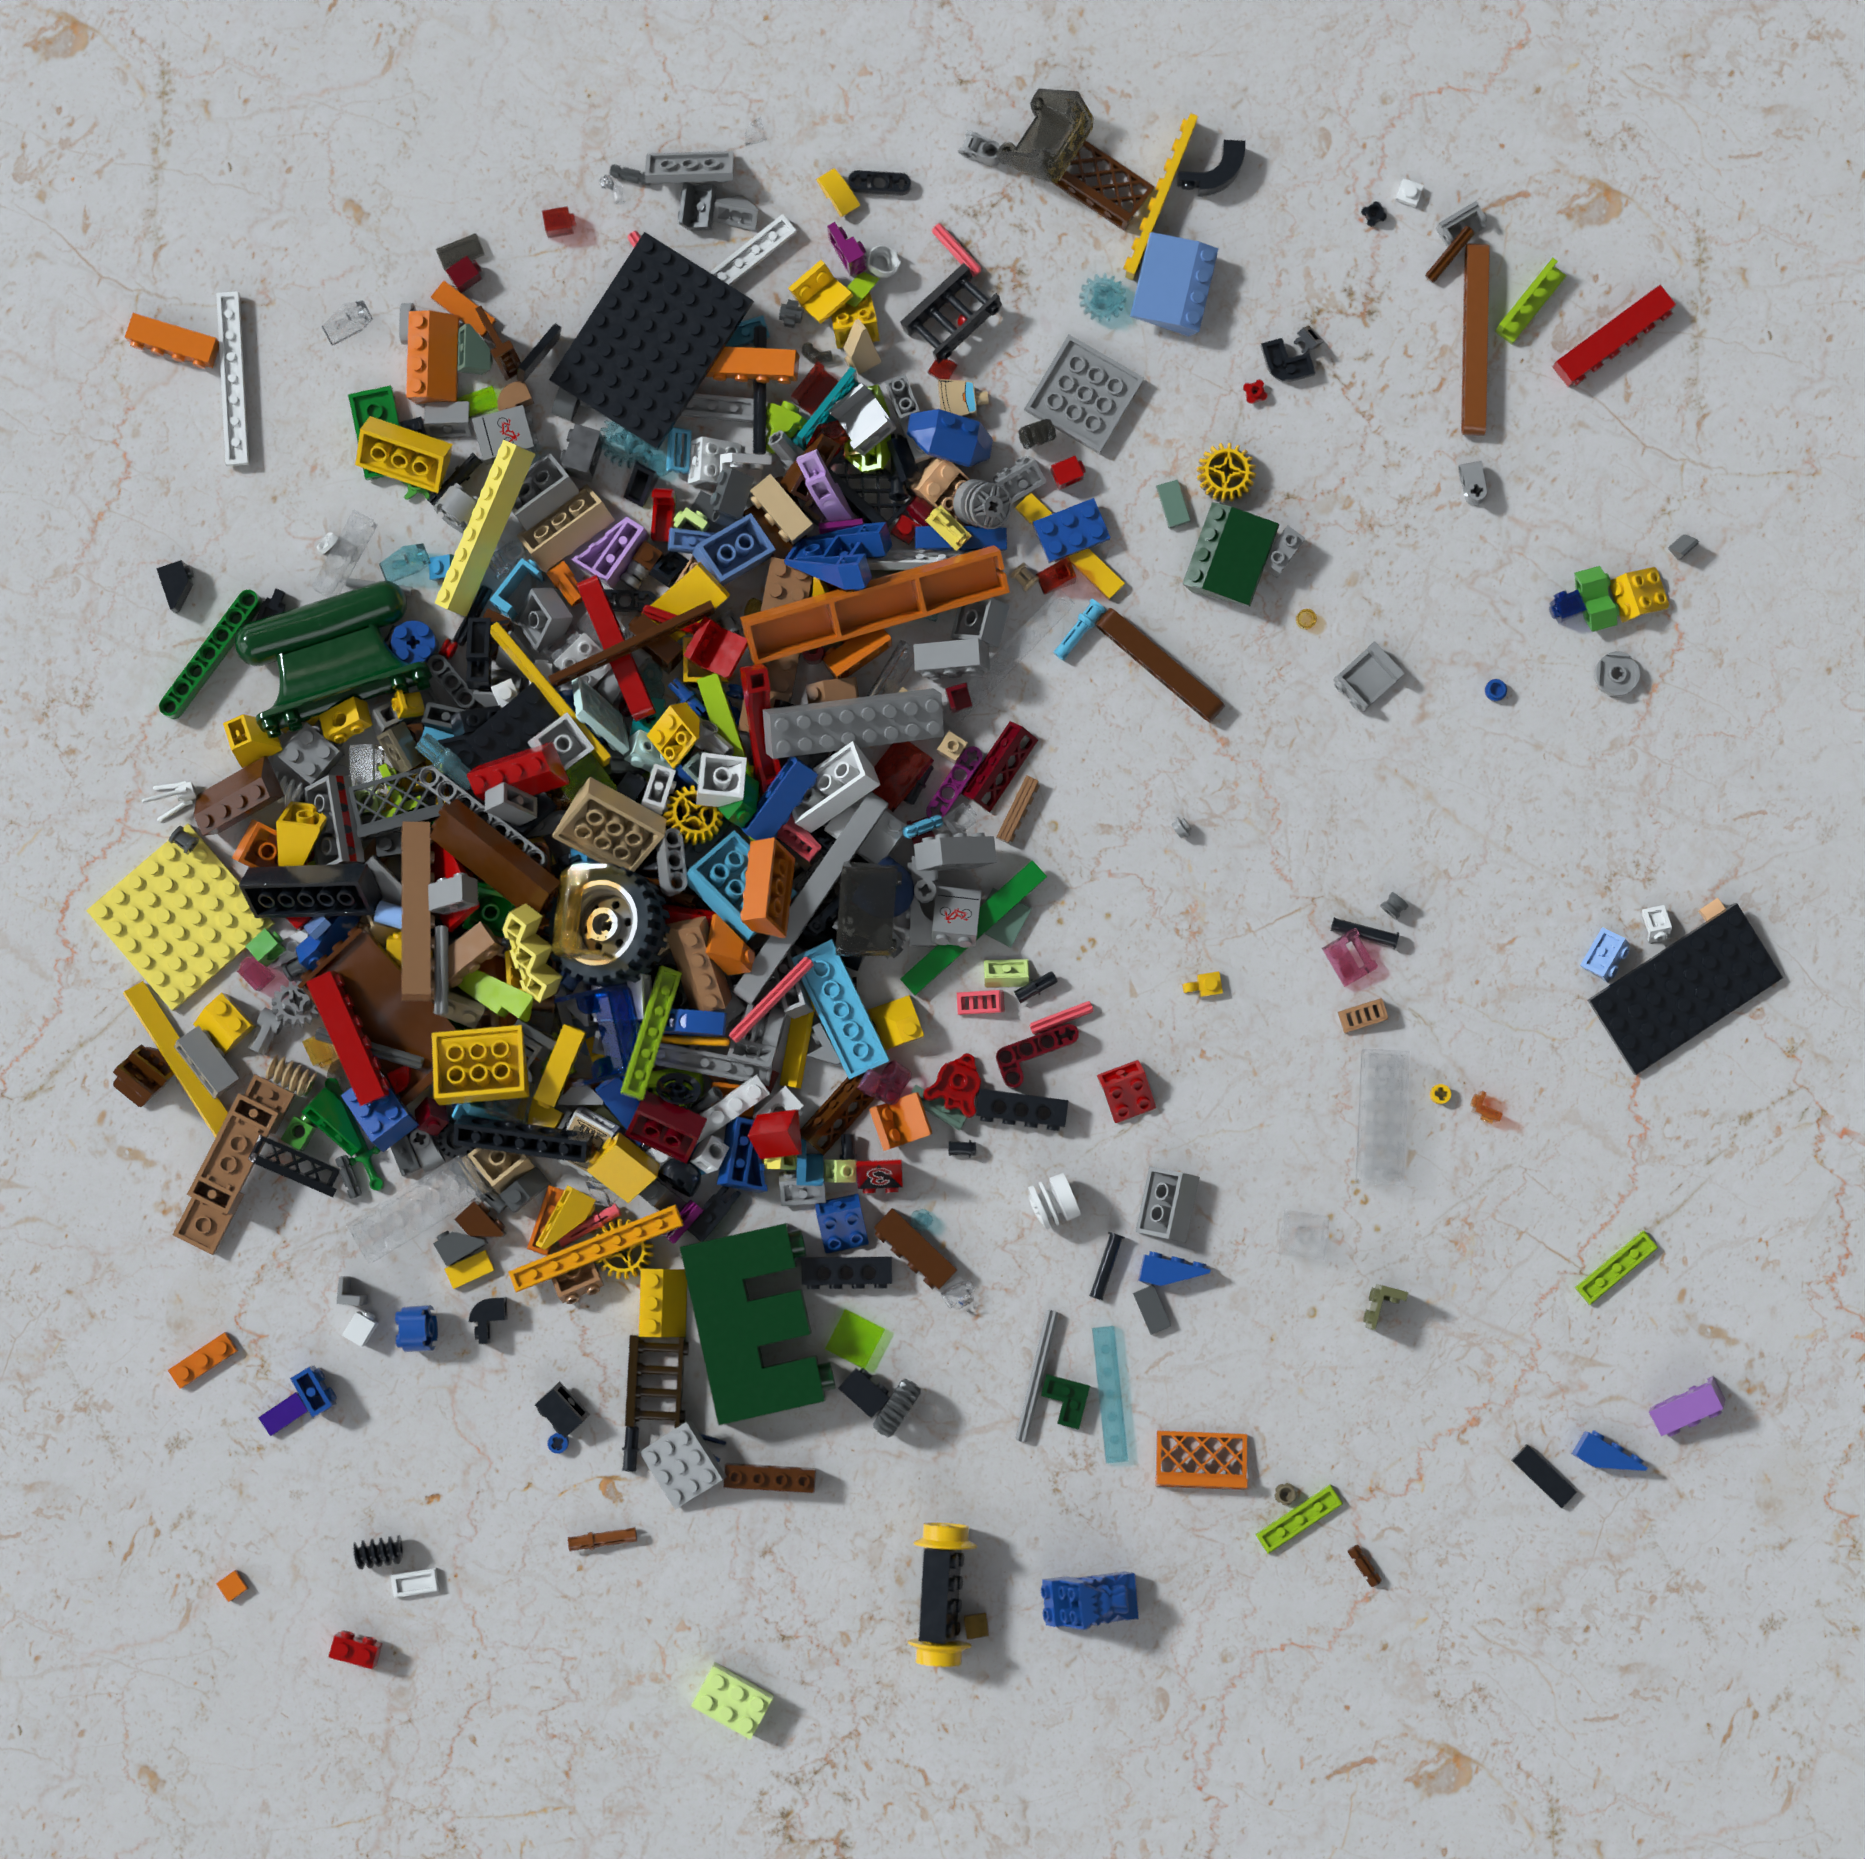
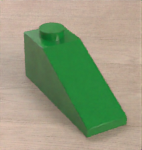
(330, 1116)

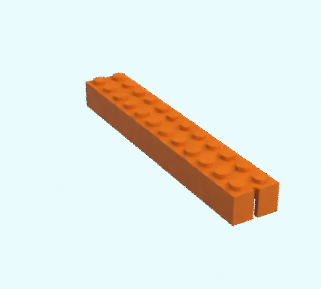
(877, 606)

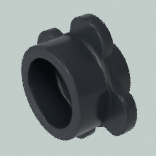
(1378, 209)

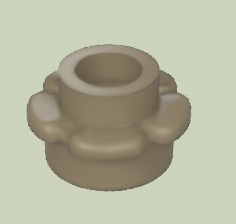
(1285, 1500)

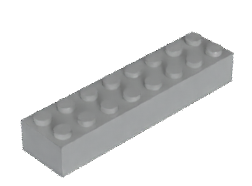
(862, 720)

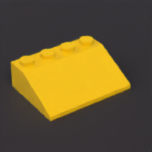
(479, 1065)

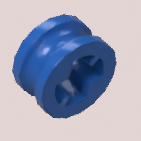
(735, 691)
(551, 1441)

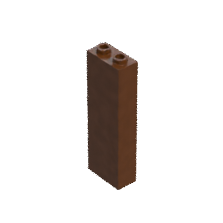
(493, 857)

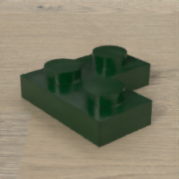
(1073, 1399)

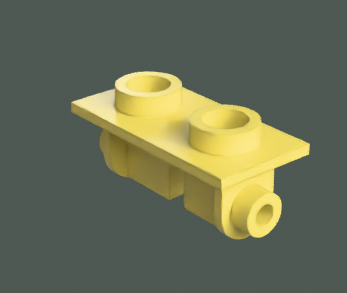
(948, 528)

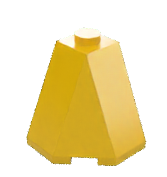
(298, 833)

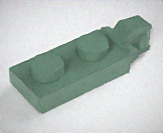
(936, 1107)

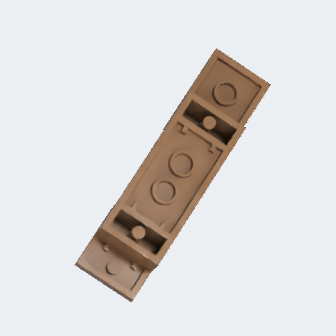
(782, 587)
(226, 1167)

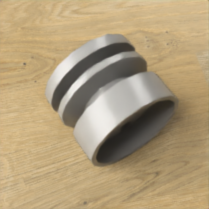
(982, 504)
(769, 1027)

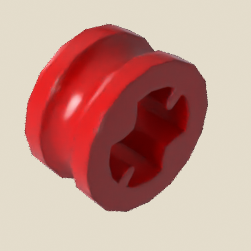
(448, 649)

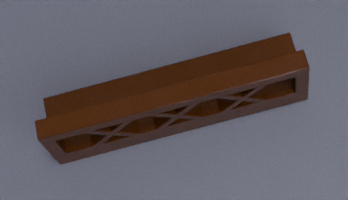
(836, 1108)

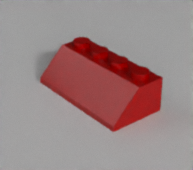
(528, 770)

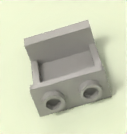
(1368, 677)

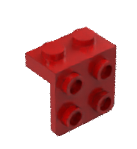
(715, 648)

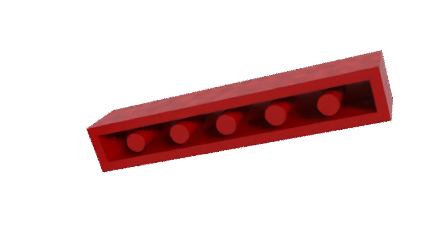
(1614, 335)
(348, 1038)

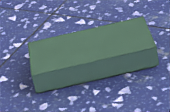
(1173, 503)

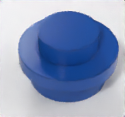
(1495, 690)

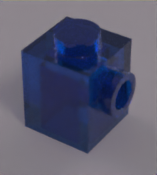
(1566, 605)

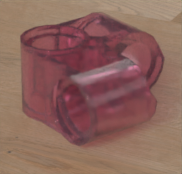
(888, 1085)

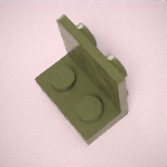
(1377, 1296)

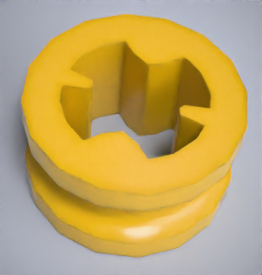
(1435, 1099)

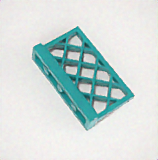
(822, 415)

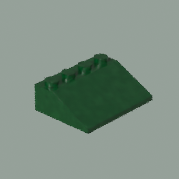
(1230, 554)

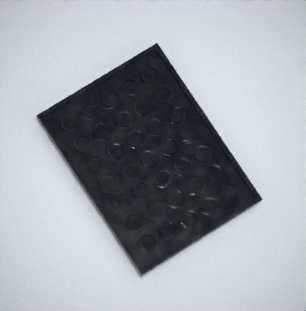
(651, 340)

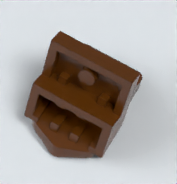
(142, 1075)

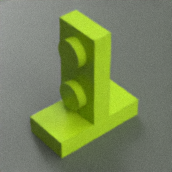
(397, 796)

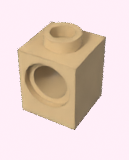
(952, 747)

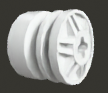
(1054, 1201)

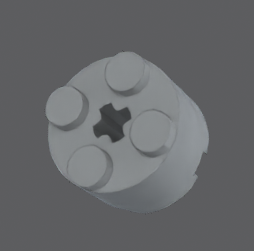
(456, 507)

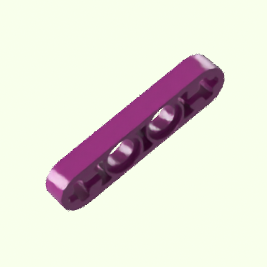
(956, 785)

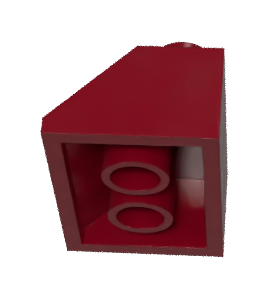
(666, 1127)

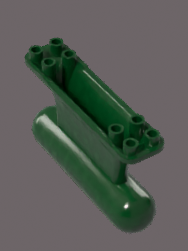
(330, 654)

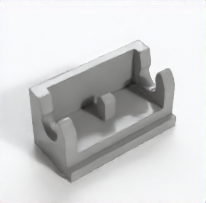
(1453, 225)

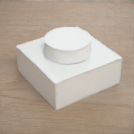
(1409, 193)

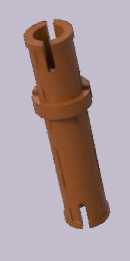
(602, 1539)

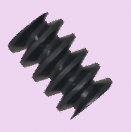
(378, 1553)

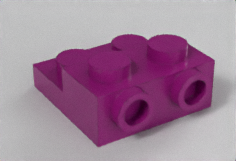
(849, 251)

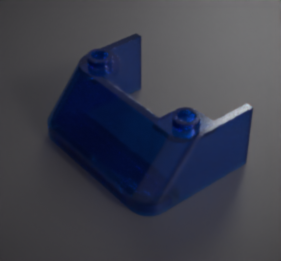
(617, 1028)

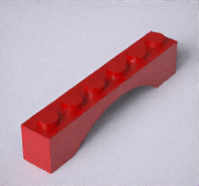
(757, 697)

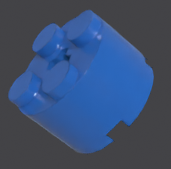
(404, 637)
(416, 1328)

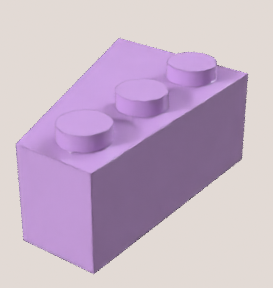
(613, 552)

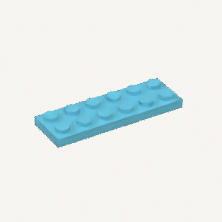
(842, 1010)

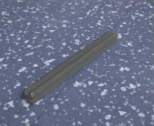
(381, 1052)

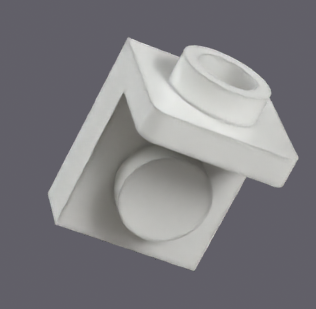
(1657, 923)

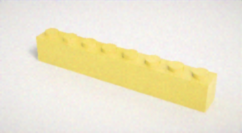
(484, 528)

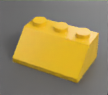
(663, 1303)

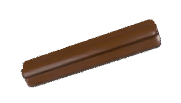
(1449, 254)

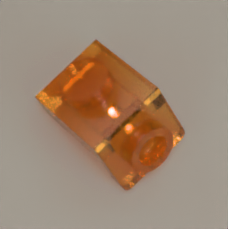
(1487, 1114)

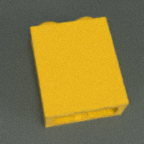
(623, 1167)

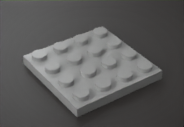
(1084, 393)

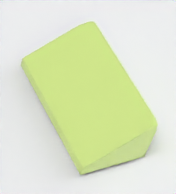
(1006, 973)

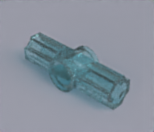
(444, 760)

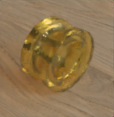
(1300, 615)

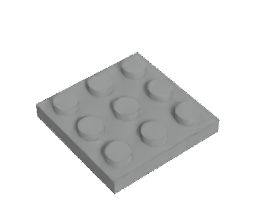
(682, 1464)

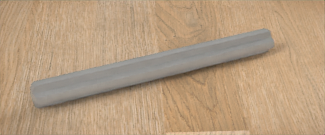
(1036, 1376)

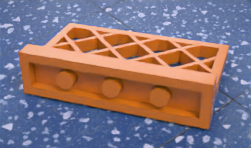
(1201, 1480)

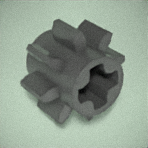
(791, 313)

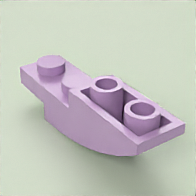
(823, 489)

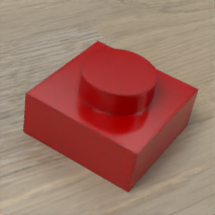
(904, 529)

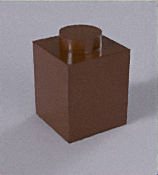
(647, 556)

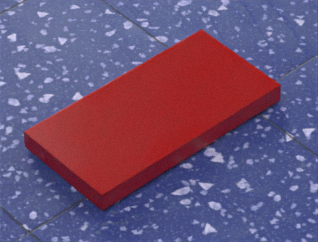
(445, 867)

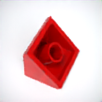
(776, 1134)

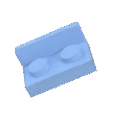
(1606, 954)

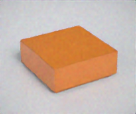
(232, 1585)

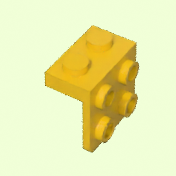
(1639, 593)

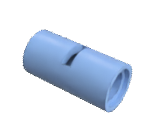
(388, 914)

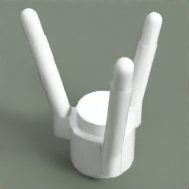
(183, 790)

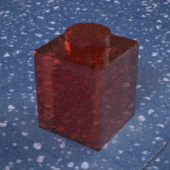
(558, 222)

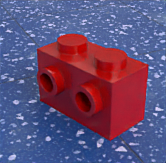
(355, 1650)

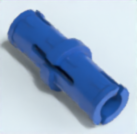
(687, 696)

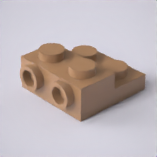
(577, 1283)

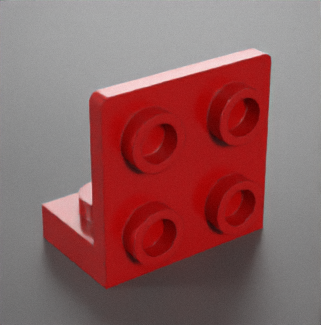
(1127, 1091)

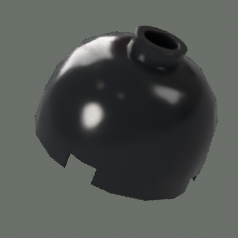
(683, 1176)

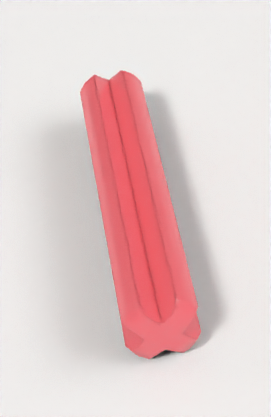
(956, 249)
(1061, 1017)

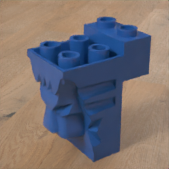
(1089, 1600)

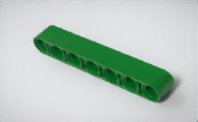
(209, 665)

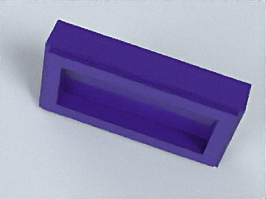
(283, 1414)

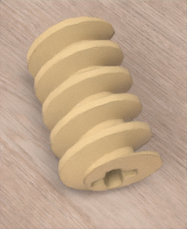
(290, 1077)

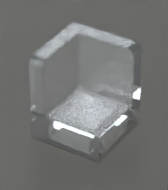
(601, 1193)

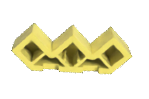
(531, 953)

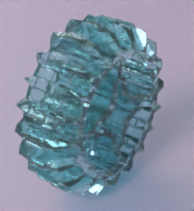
(620, 439)

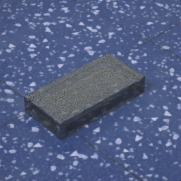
(455, 251)

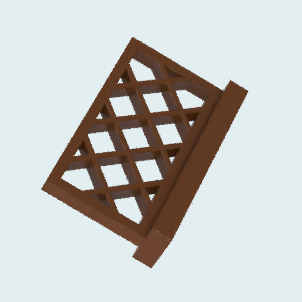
(1097, 201)
(503, 352)

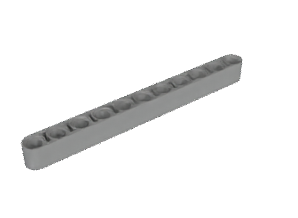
(812, 896)

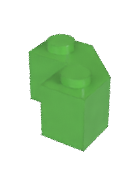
(1593, 589)

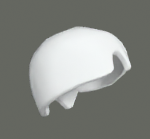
(883, 261)

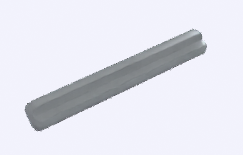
(441, 971)

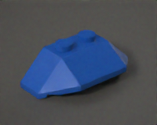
(950, 437)

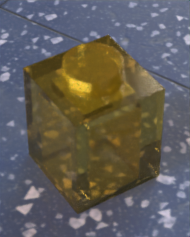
(319, 1052)

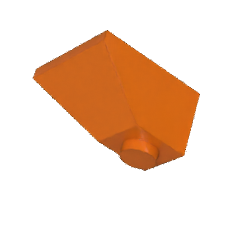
(728, 948)

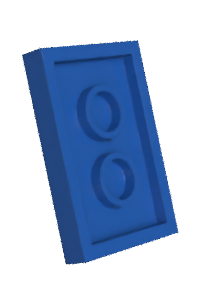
(1071, 530)

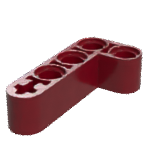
(1038, 1050)

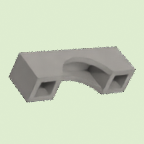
(920, 926)

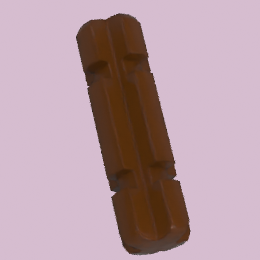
(1364, 1565)

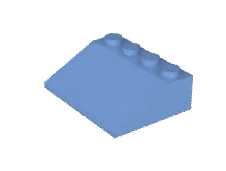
(1174, 283)

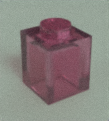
(255, 973)

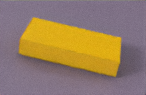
(469, 1269)

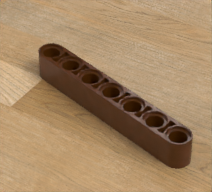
(1160, 665)

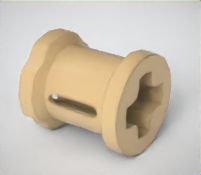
(1021, 569)

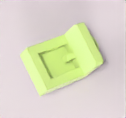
(696, 519)

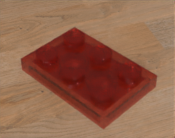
(899, 772)

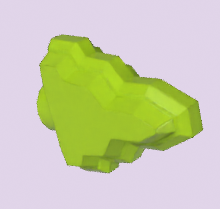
(784, 419)

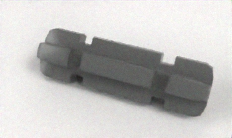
(628, 174)
(348, 1176)

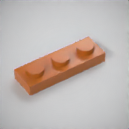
(202, 1360)

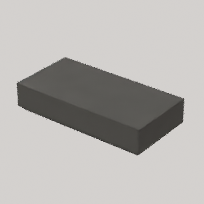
(1152, 1309)

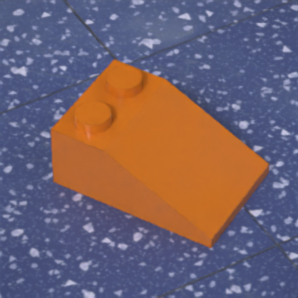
(259, 847)

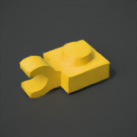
(1206, 984)

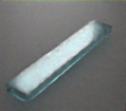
(1109, 1394)

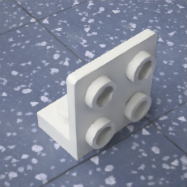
(706, 458)
(746, 463)
(578, 651)

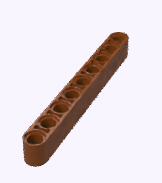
(1475, 339)

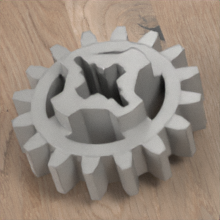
(288, 1010)

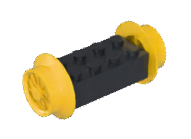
(941, 1594)

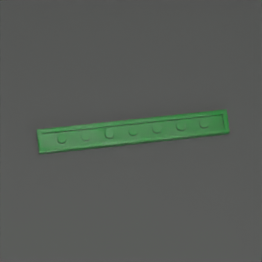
(989, 915)

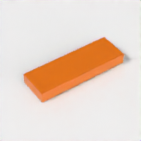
(459, 305)
(549, 1203)

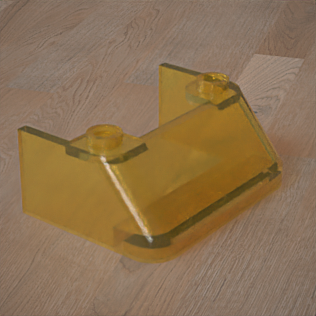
(566, 940)

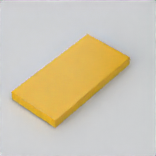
(689, 592)

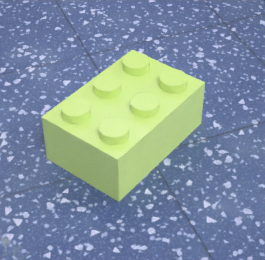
(732, 1701)

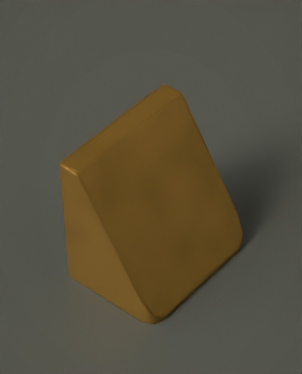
(976, 1625)

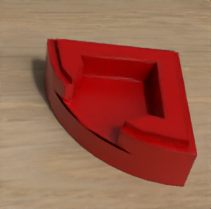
(400, 1078)

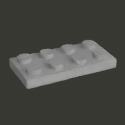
(689, 167)

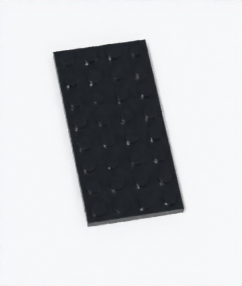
(1685, 988)

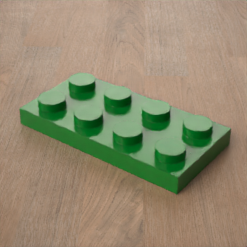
(377, 404)

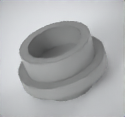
(1181, 827)

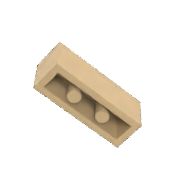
(780, 510)

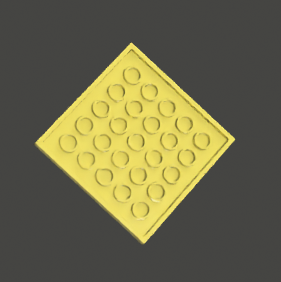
(178, 919)

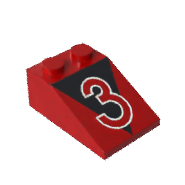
(879, 1174)

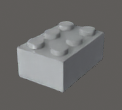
(952, 658)
(955, 852)

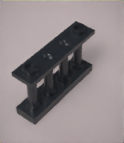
(946, 294)

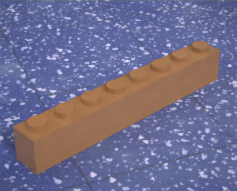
(415, 912)

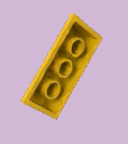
(403, 454)

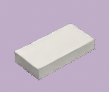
(415, 1582)

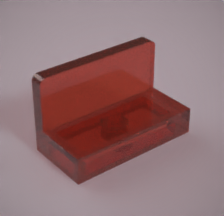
(814, 389)

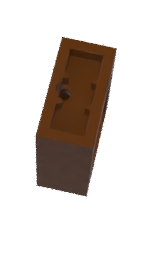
(665, 651)

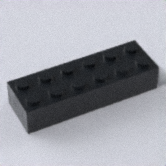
(311, 891)

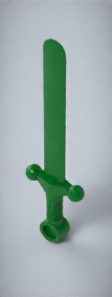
(363, 1154)

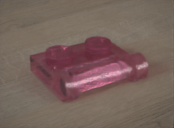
(1343, 961)

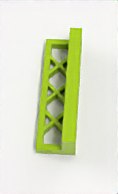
(1530, 302)

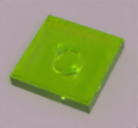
(854, 1339)

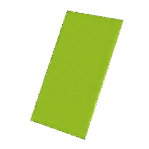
(860, 287)

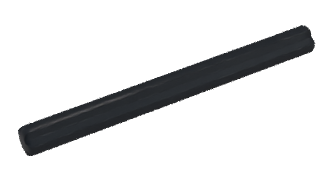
(759, 399)

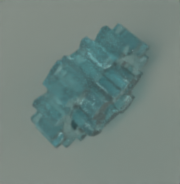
(1108, 305)

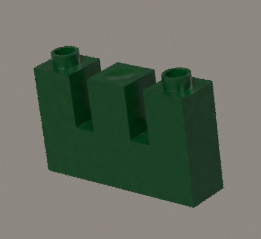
(736, 1327)

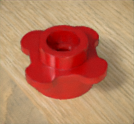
(1252, 397)

